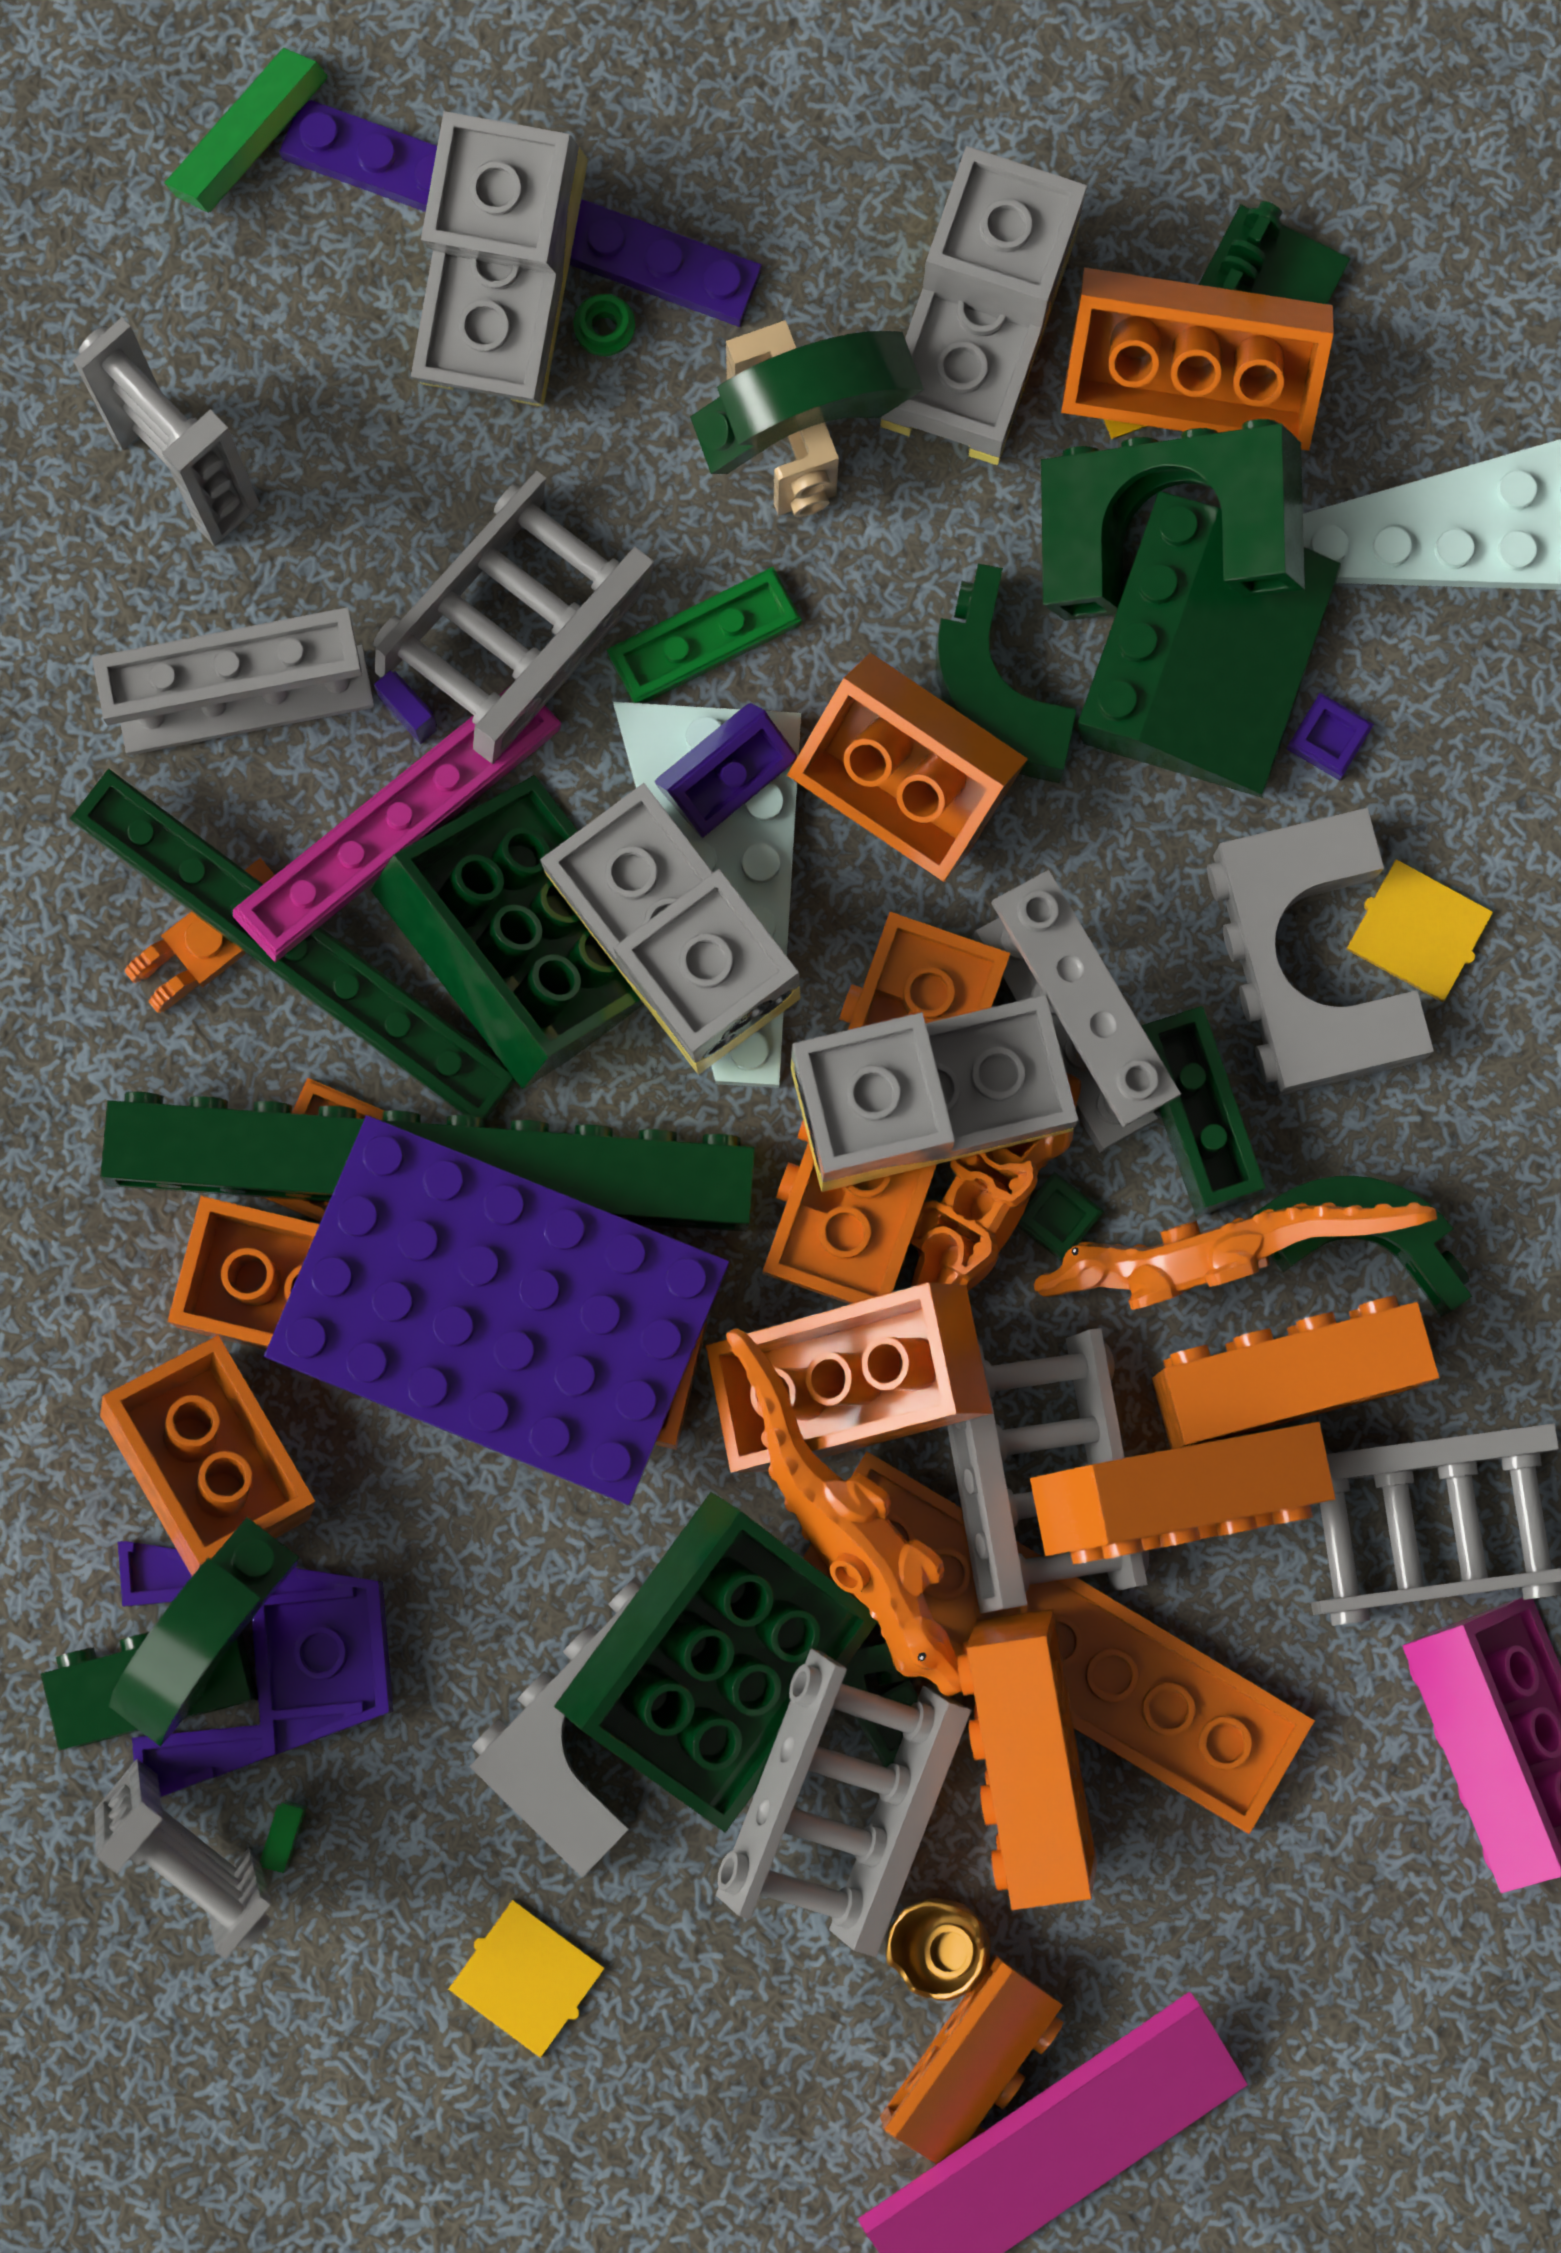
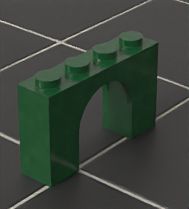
(1095, 494)

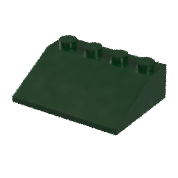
(1196, 668)
(504, 933)
(707, 1658)

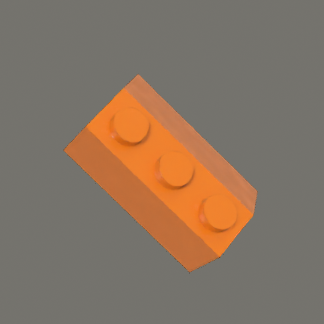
(972, 2063)

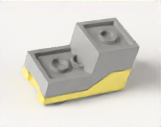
(500, 257)
(987, 299)
(673, 928)
(930, 1091)

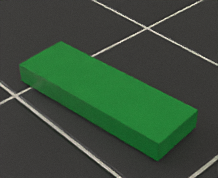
(246, 130)
(704, 637)

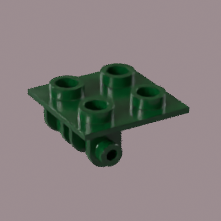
(1273, 259)

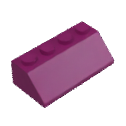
(1498, 1719)

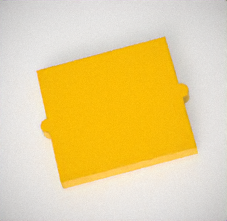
(1419, 930)
(526, 1978)

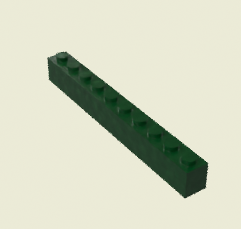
(303, 1156)

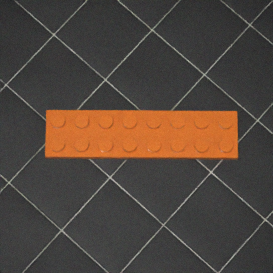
(1124, 1675)

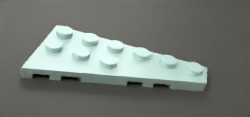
(1454, 529)
(748, 846)

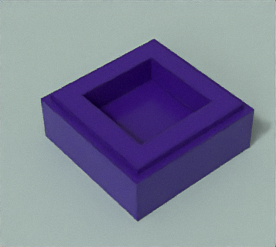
(406, 706)
(1329, 736)

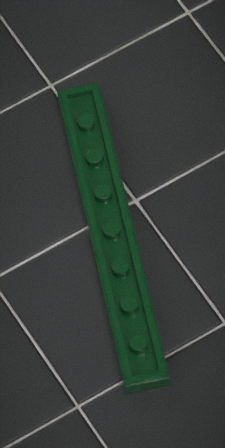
(316, 967)

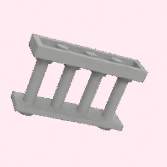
(196, 451)
(535, 672)
(234, 681)
(1091, 1018)
(1456, 1463)
(993, 1510)
(138, 1829)
(883, 1847)

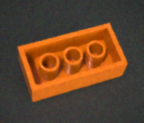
(1195, 355)
(859, 1374)
(1294, 1376)
(1183, 1494)
(1030, 1758)

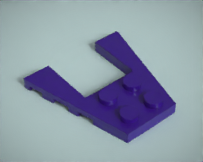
(315, 1662)

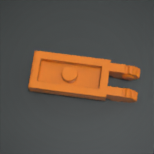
(198, 948)

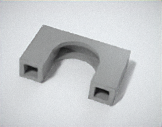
(1303, 1039)
(532, 1768)

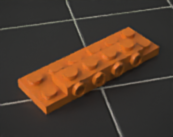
(857, 1235)

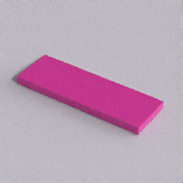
(1063, 2140)

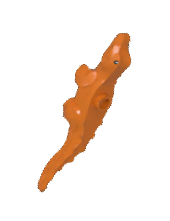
(981, 1209)
(1216, 1254)
(852, 1533)

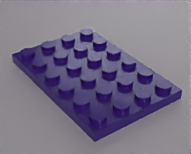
(497, 1310)

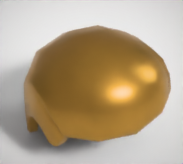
(938, 1949)

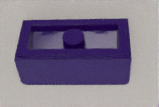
(726, 769)

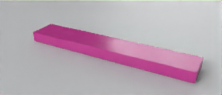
(364, 842)

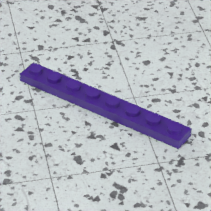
(603, 238)

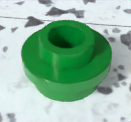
(600, 307)

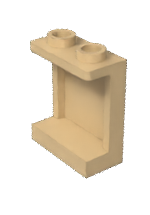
(812, 477)

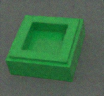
(283, 1836)

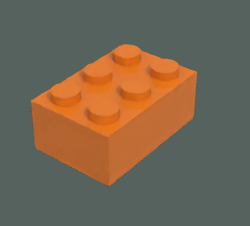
(906, 766)
(205, 1452)

